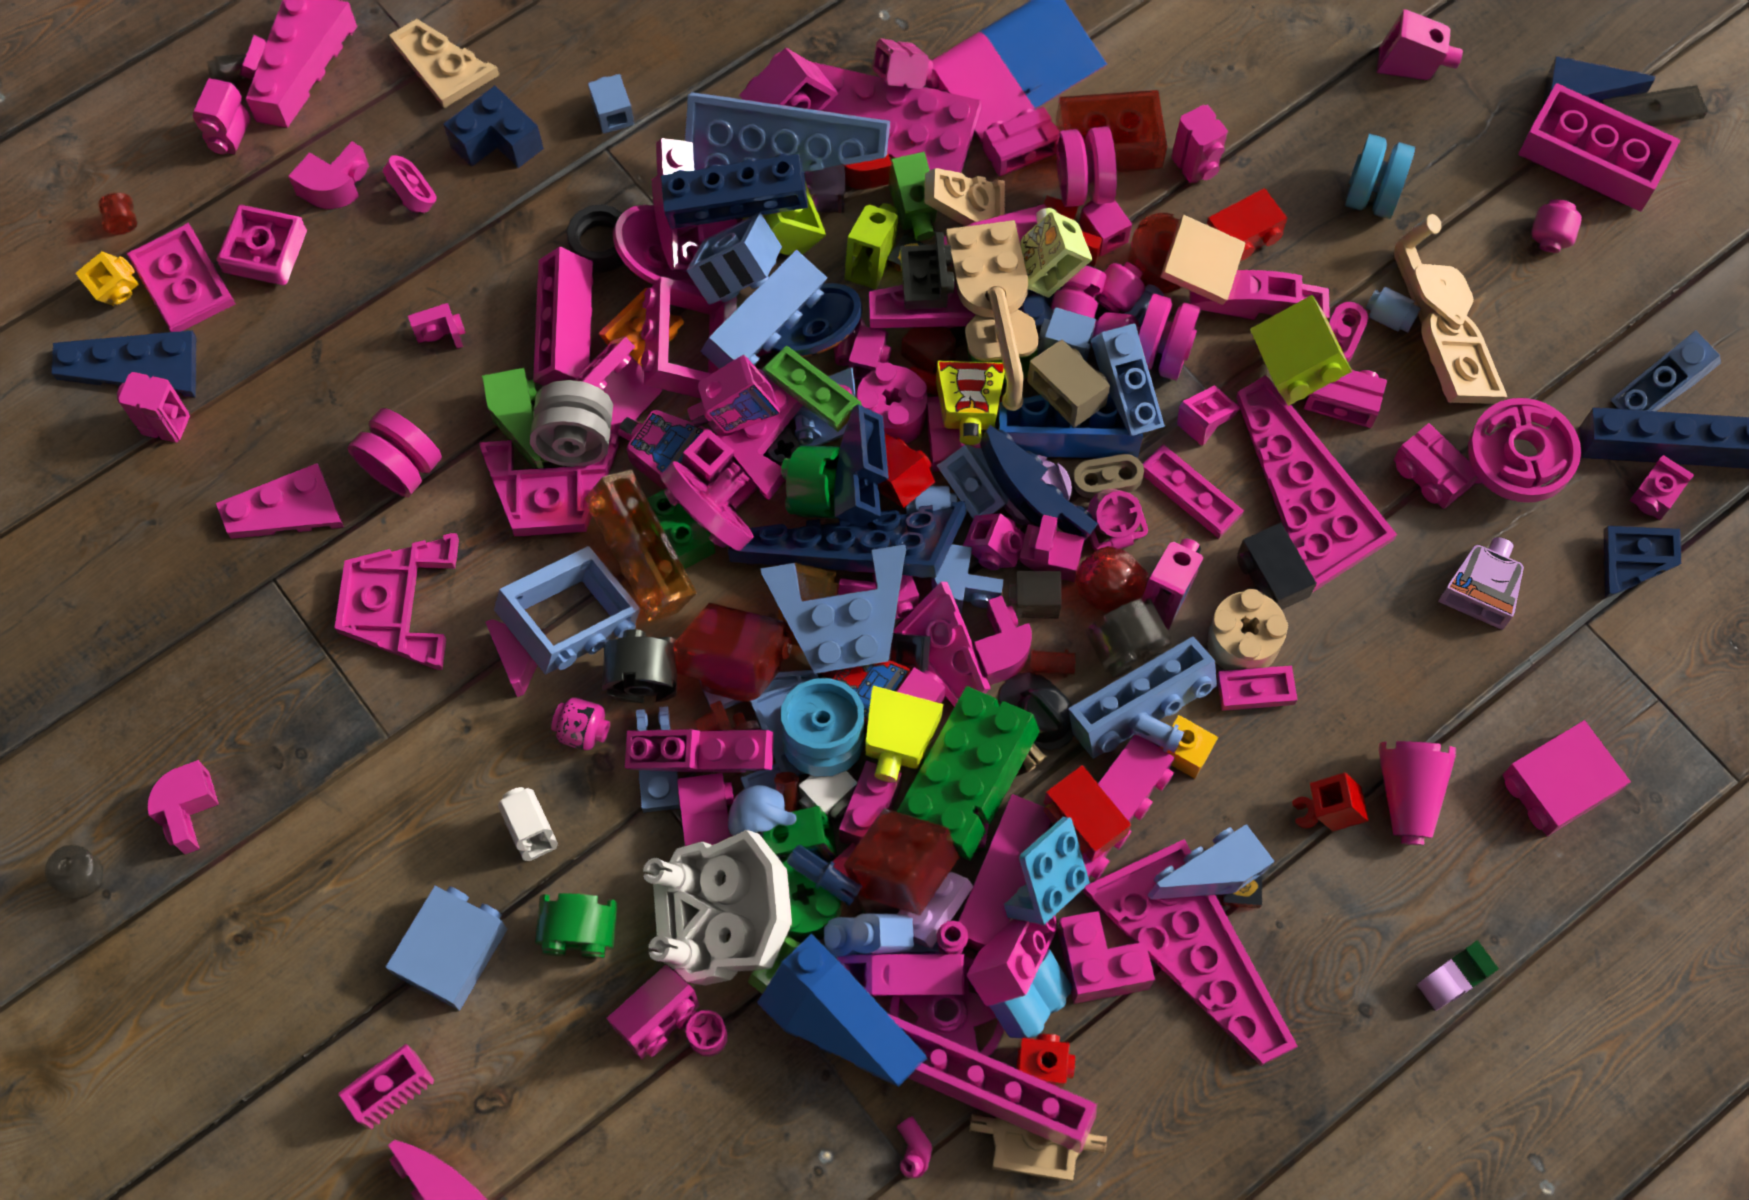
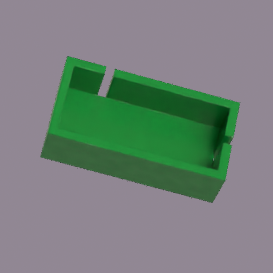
(971, 767)

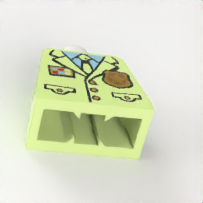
(1053, 252)

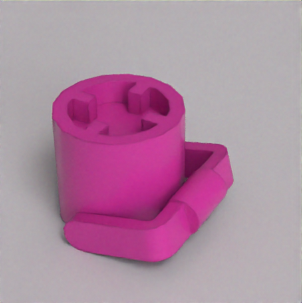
(1117, 516)

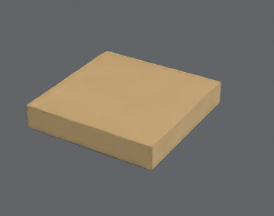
(1203, 259)

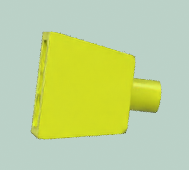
(899, 730)

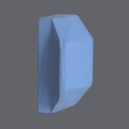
(973, 481)

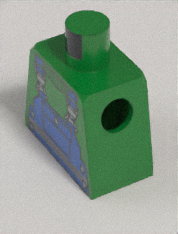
(810, 830)

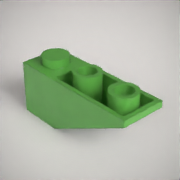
(512, 411)

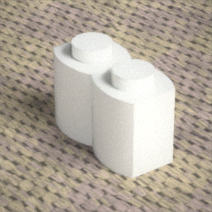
(527, 823)

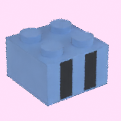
(734, 259)

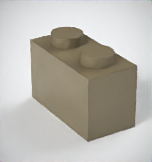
(1068, 382)

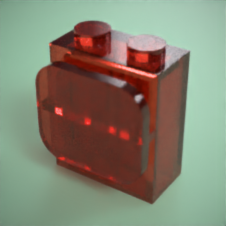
(732, 651)

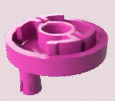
(1495, 454)
(709, 503)

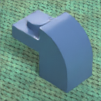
(964, 585)

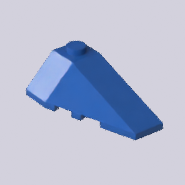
(830, 1008)

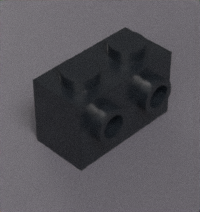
(1276, 566)

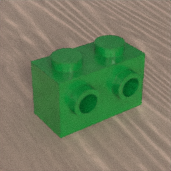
(686, 536)

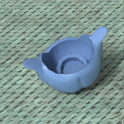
(758, 810)

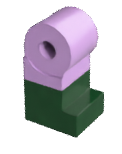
(1458, 976)

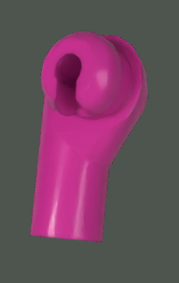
(843, 350)
(918, 1149)

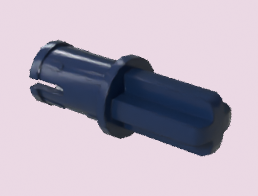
(823, 874)

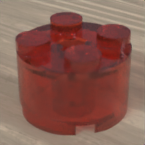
(1150, 249)

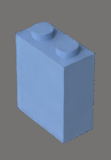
(448, 946)

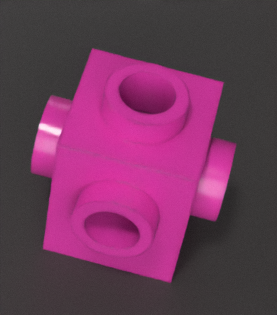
(995, 541)

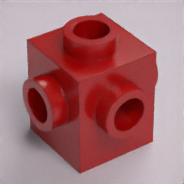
(1050, 1049)

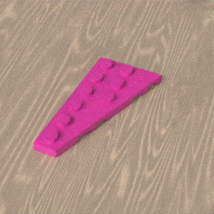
(918, 118)
(1196, 950)

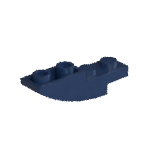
(1020, 479)

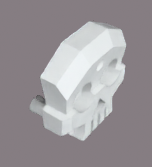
(699, 911)

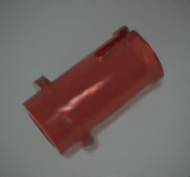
(1053, 662)
(787, 785)

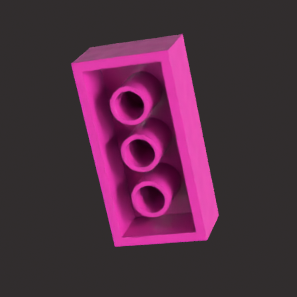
(1599, 147)

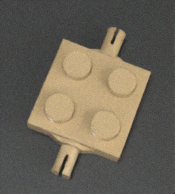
(1029, 1153)

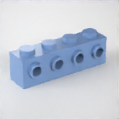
(766, 312)
(1154, 688)

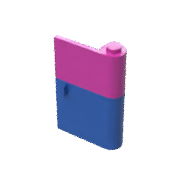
(1018, 61)

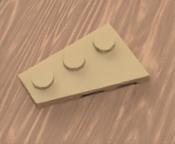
(440, 64)
(963, 197)

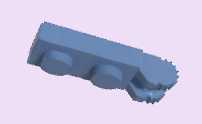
(657, 788)

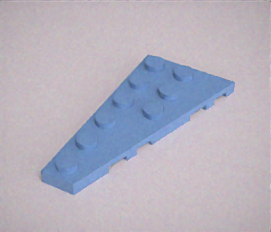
(739, 129)

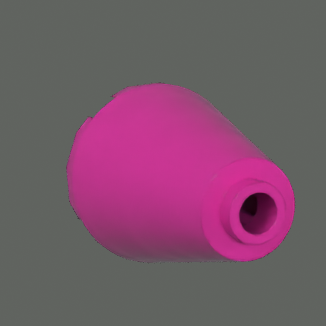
(1415, 787)

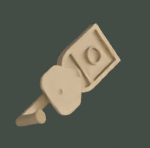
(991, 265)
(1449, 335)

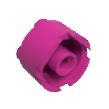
(898, 397)

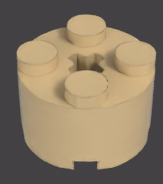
(1252, 614)

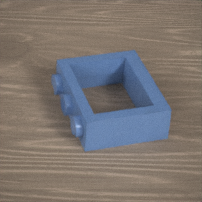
(552, 579)

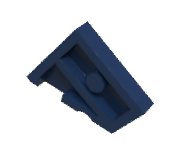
(1638, 555)

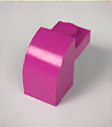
(328, 184)
(709, 458)
(1052, 550)
(1009, 648)
(178, 796)

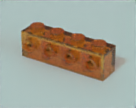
(640, 545)

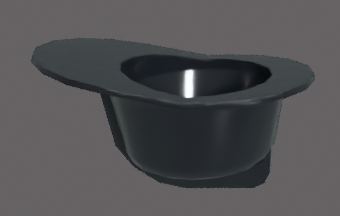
(1046, 702)

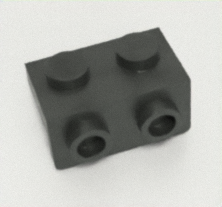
(926, 275)

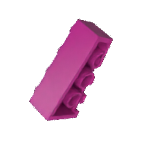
(296, 56)

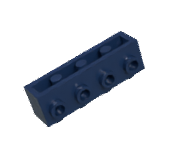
(734, 191)

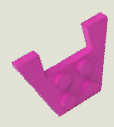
(753, 441)
(544, 498)
(380, 595)

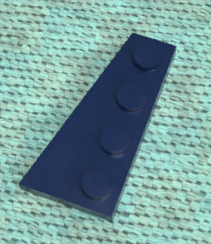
(112, 359)

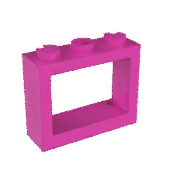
(655, 331)

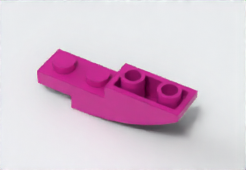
(680, 243)
(1263, 293)
(699, 750)
(430, 1175)

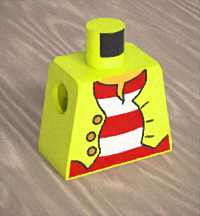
(969, 396)

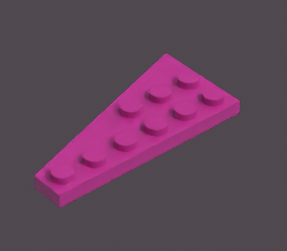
(1313, 494)

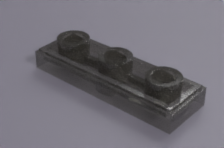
(1662, 106)

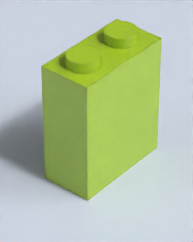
(1300, 350)

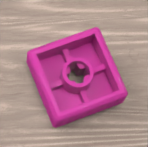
(261, 244)

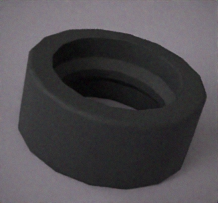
(586, 219)

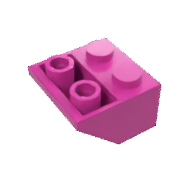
(655, 1012)

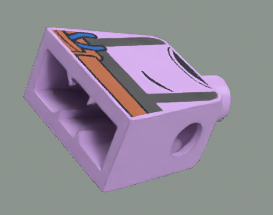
(1486, 584)

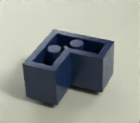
(491, 124)

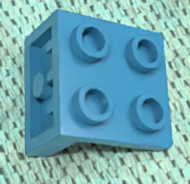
(1052, 875)

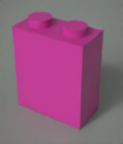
(1565, 778)

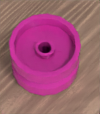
(1086, 166)
(1167, 337)
(394, 452)

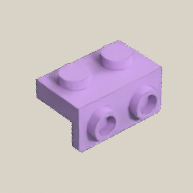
(939, 909)

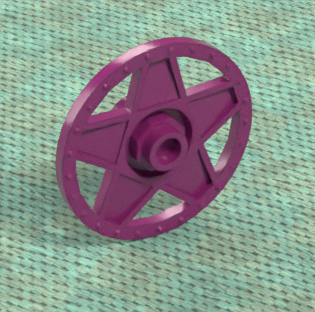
(953, 1015)

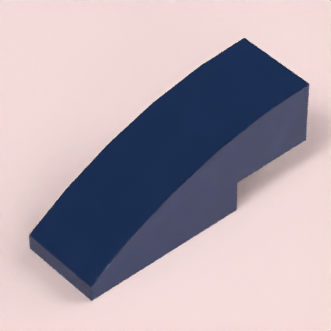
(861, 468)

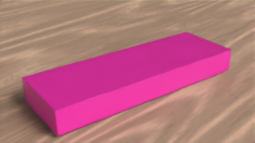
(1191, 491)

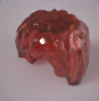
(1111, 579)

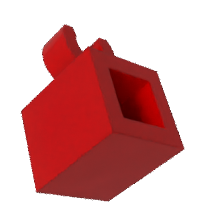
(1335, 802)

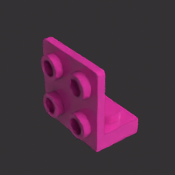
(622, 380)

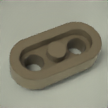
(1106, 474)

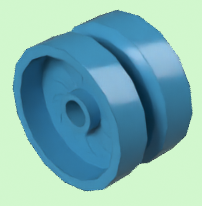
(1379, 176)
(822, 727)

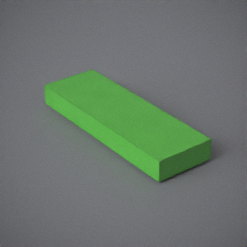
(811, 388)

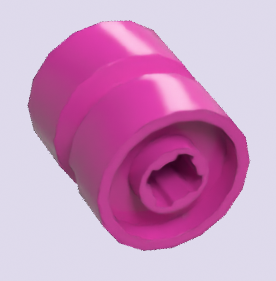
(1080, 292)

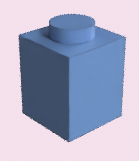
(611, 103)

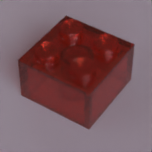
(902, 861)

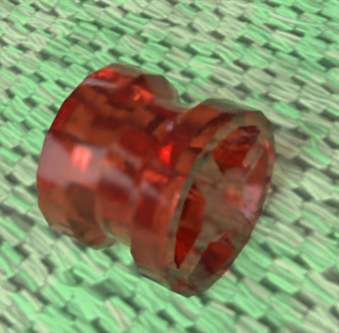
(117, 213)

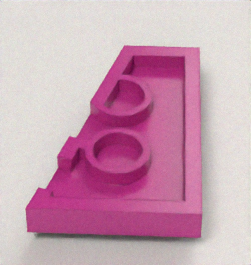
(951, 649)

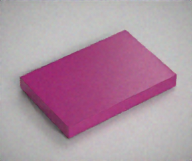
(181, 278)

